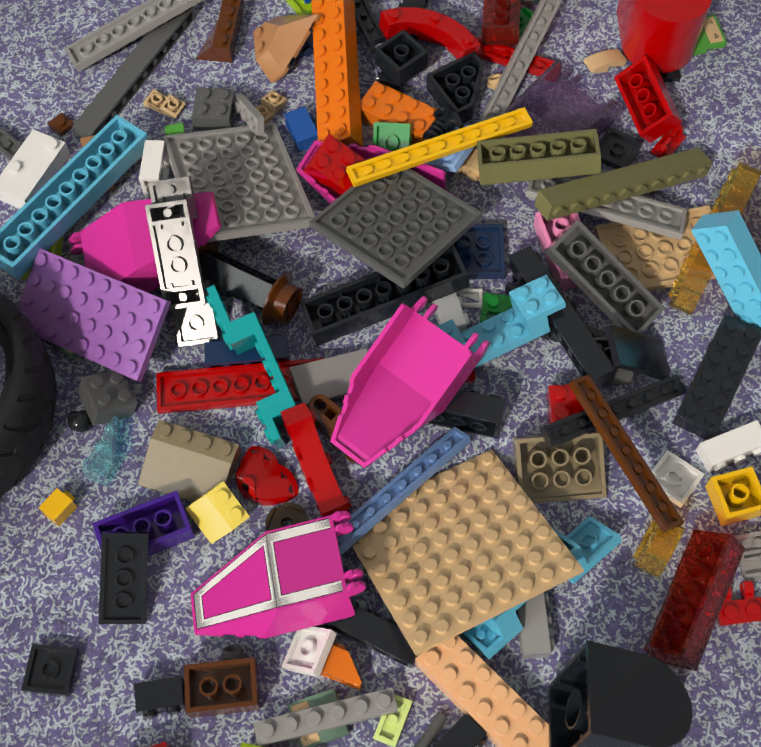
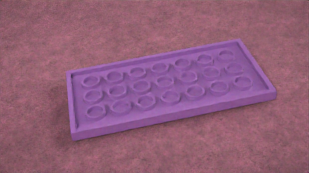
(93, 314)

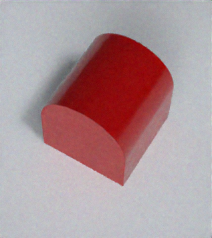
(661, 30)

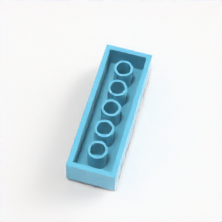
(733, 261)

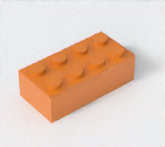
(392, 106)

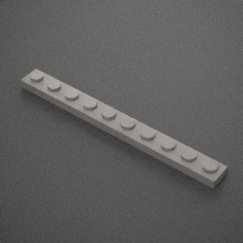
(520, 59)

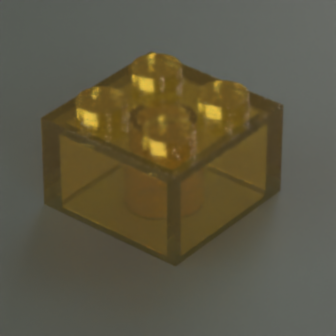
(656, 549)

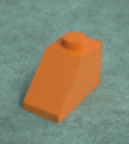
(341, 667)

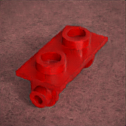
(669, 142)

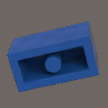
(301, 128)

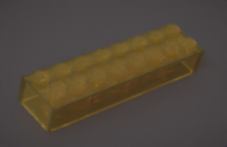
(695, 270)

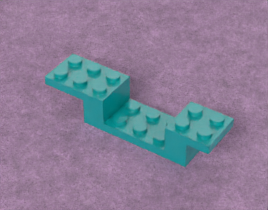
(242, 336)

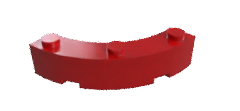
(429, 26)
(313, 460)

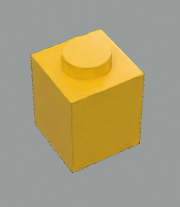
(58, 506)

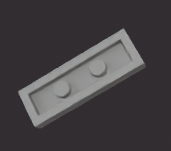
(249, 114)

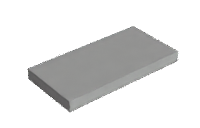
(325, 376)

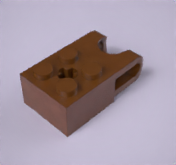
(327, 418)

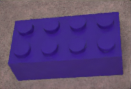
(161, 517)

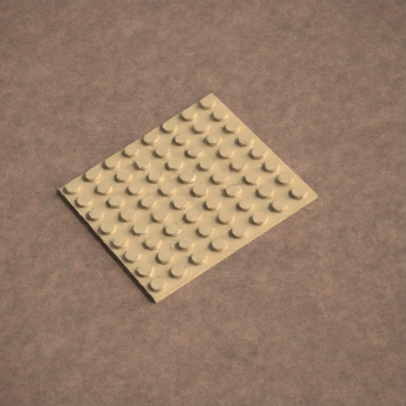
(462, 552)

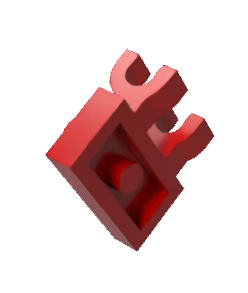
(741, 611)

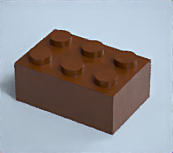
(221, 687)

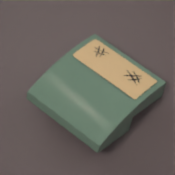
(322, 737)

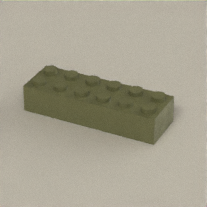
(539, 157)

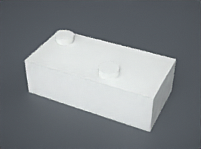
(32, 168)

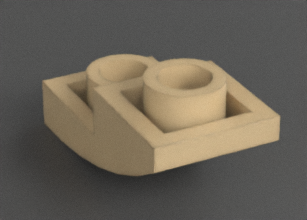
(603, 60)
(165, 105)
(270, 105)

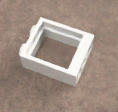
(154, 164)

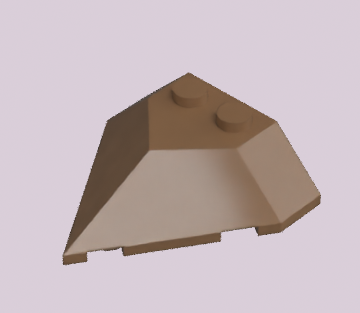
(279, 41)

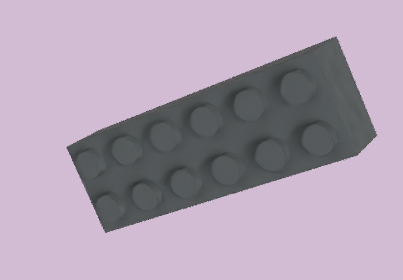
(603, 278)

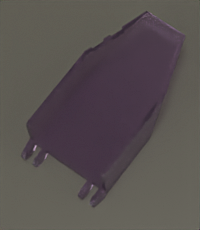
(562, 107)

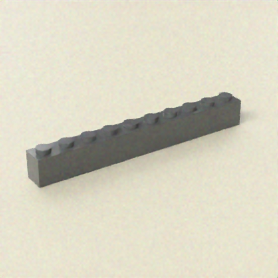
(132, 75)

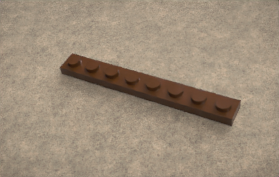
(626, 454)

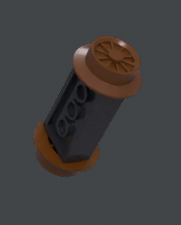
(275, 297)

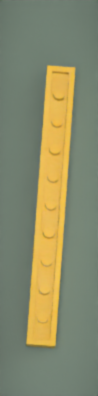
(438, 147)

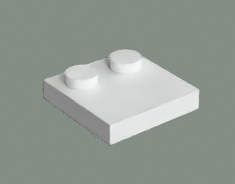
(676, 477)
(309, 651)

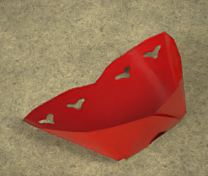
(265, 478)

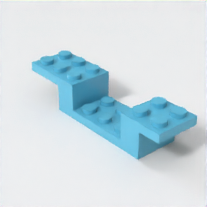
(514, 326)
(588, 545)

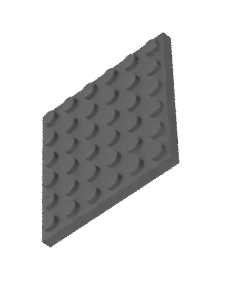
(396, 224)

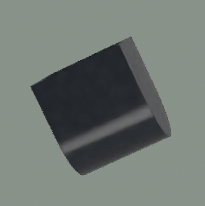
(617, 701)

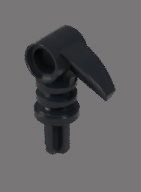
(445, 121)

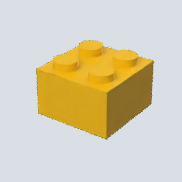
(735, 496)

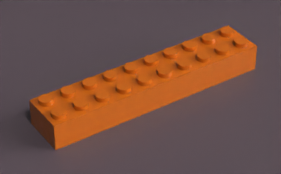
(337, 71)

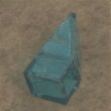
(104, 459)

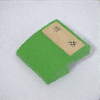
(710, 37)

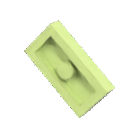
(391, 725)

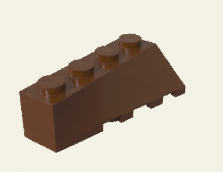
(223, 37)

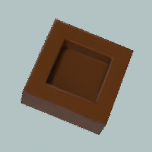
(60, 124)

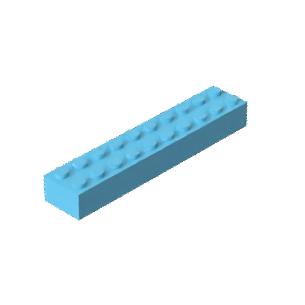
(69, 194)

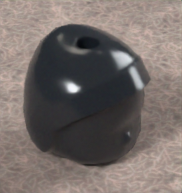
(79, 421)

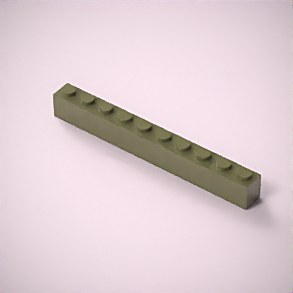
(622, 183)

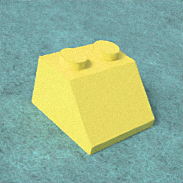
(217, 512)

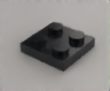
(618, 148)
(50, 670)

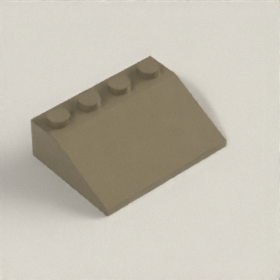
(187, 461)
(562, 472)

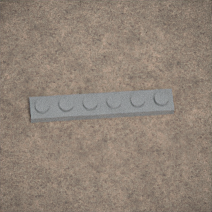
(325, 717)

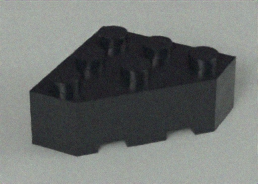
(457, 85)

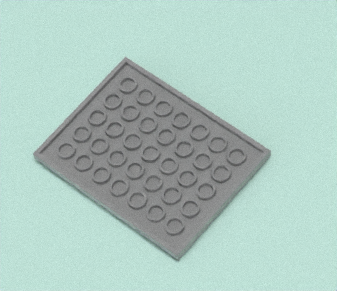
(249, 178)

